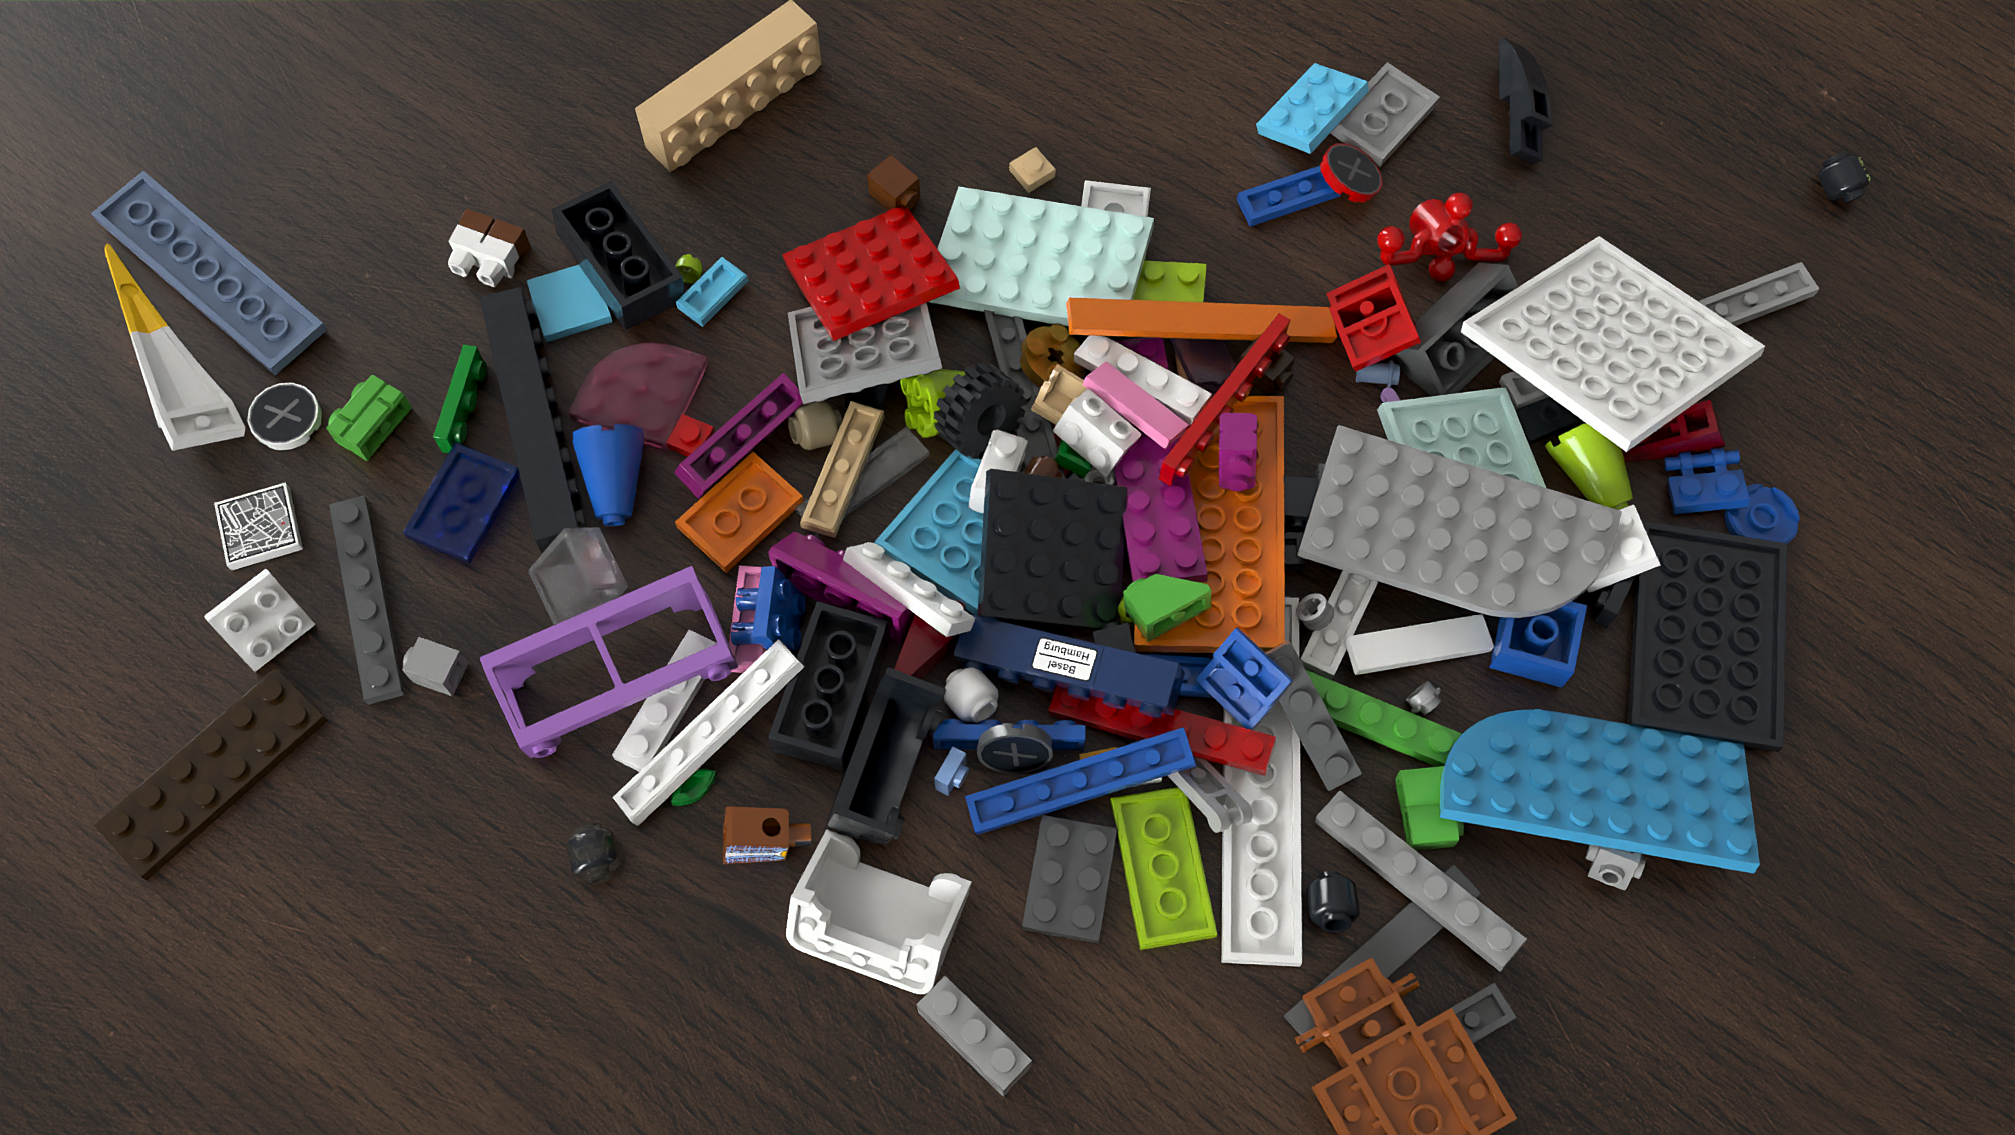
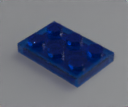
(462, 503)

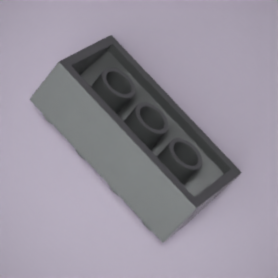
(1445, 356)

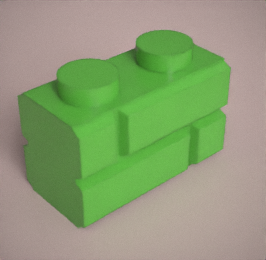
(368, 417)

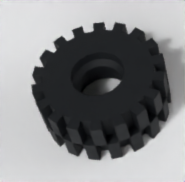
(977, 406)

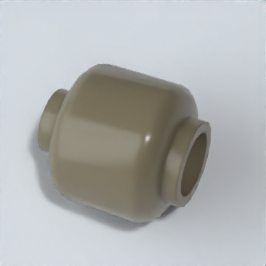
(814, 425)

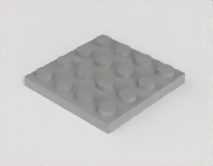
(863, 359)

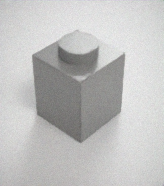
(434, 666)

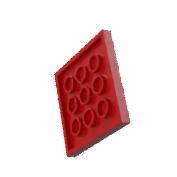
(870, 272)

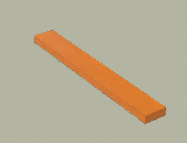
(1195, 320)

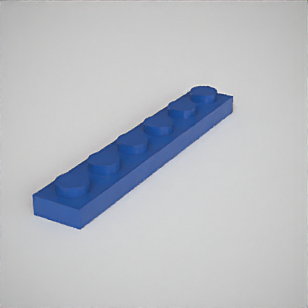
(1080, 781)

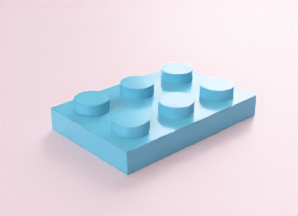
(1312, 108)

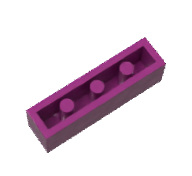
(739, 436)

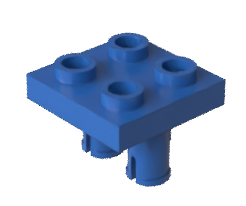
(776, 615)

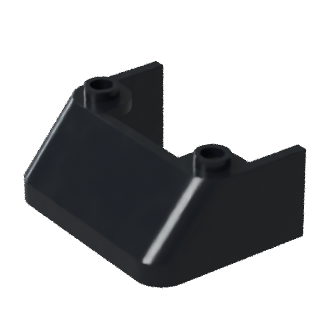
(884, 758)

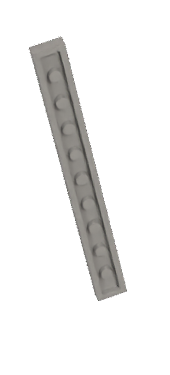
(1734, 305)

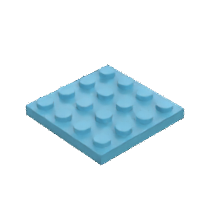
(941, 534)

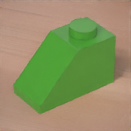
(1164, 603)

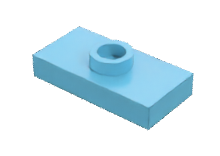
(712, 291)

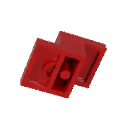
(1373, 318)

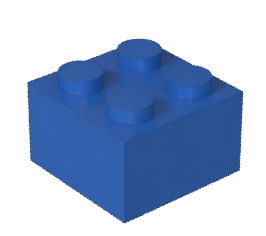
(1540, 645)

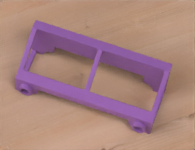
(514, 663)

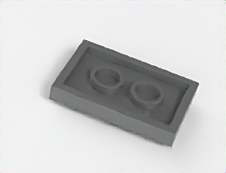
(1069, 879)

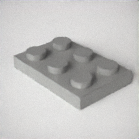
(1386, 114)

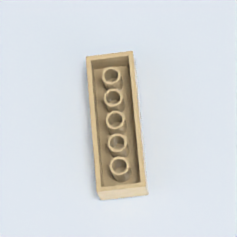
(729, 86)

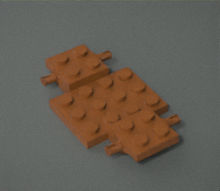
(1398, 1073)

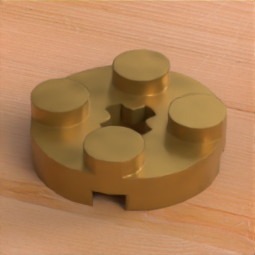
(1046, 342)

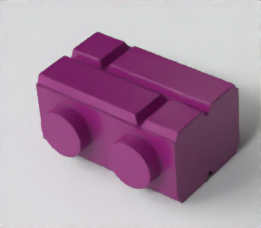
(1237, 451)

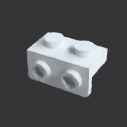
(1096, 432)

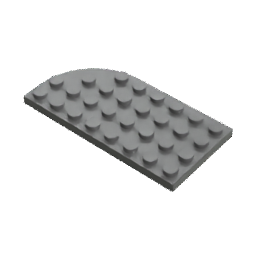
(1454, 529)

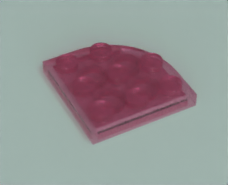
(642, 388)

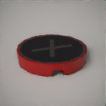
(1351, 172)

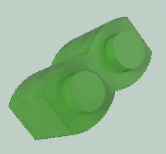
(1420, 808)

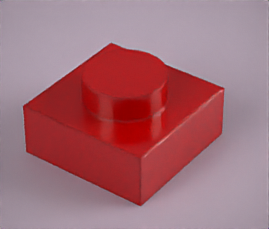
(689, 435)

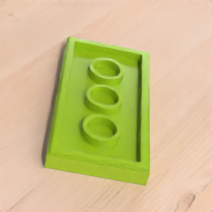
(1163, 868)

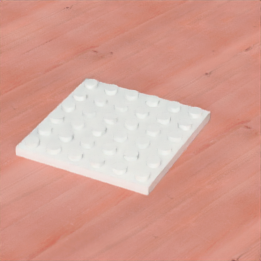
(1612, 342)

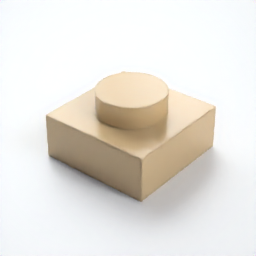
(1032, 169)

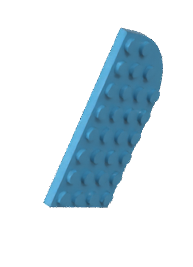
(1604, 786)

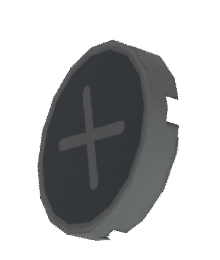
(1015, 749)

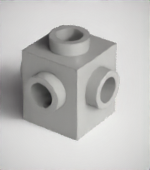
(1614, 866)

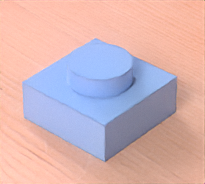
(952, 772)

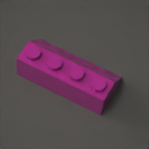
(832, 581)

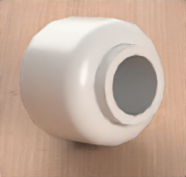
(970, 695)

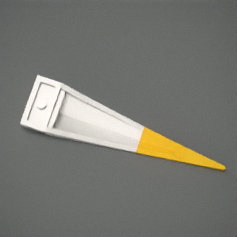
(181, 392)

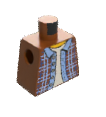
(747, 839)

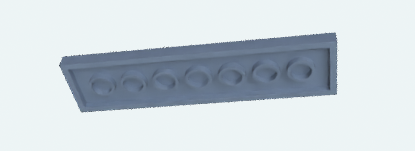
(209, 272)

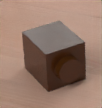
(893, 184)

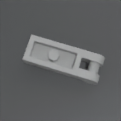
(1212, 792)

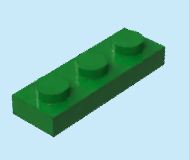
(460, 399)

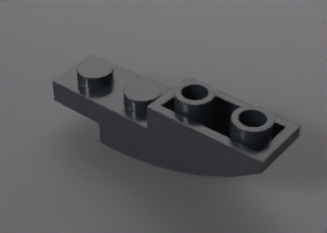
(1529, 100)

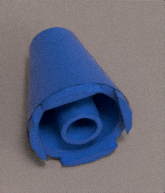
(610, 469)

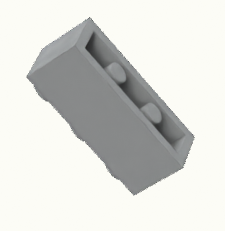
(974, 1036)

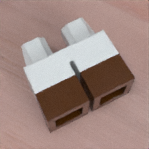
(488, 245)

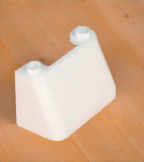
(874, 917)

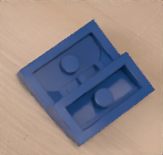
(1244, 679)

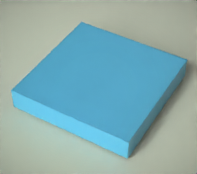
(567, 303)

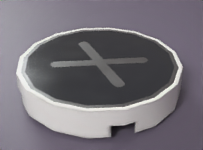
(284, 416)

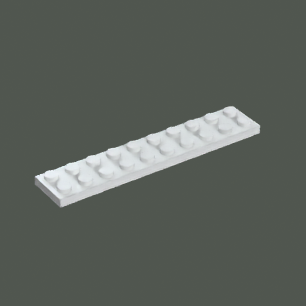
(1265, 855)

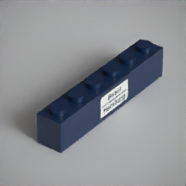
(1072, 665)

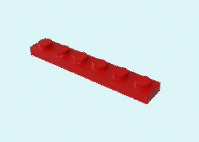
(1235, 388)
(1207, 737)

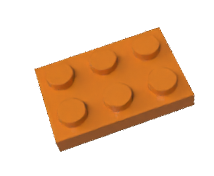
(739, 512)

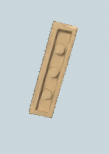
(842, 469)

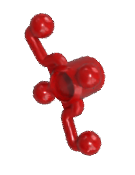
(1443, 232)

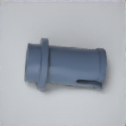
(1380, 373)

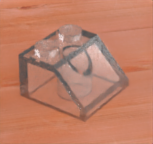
(576, 574)

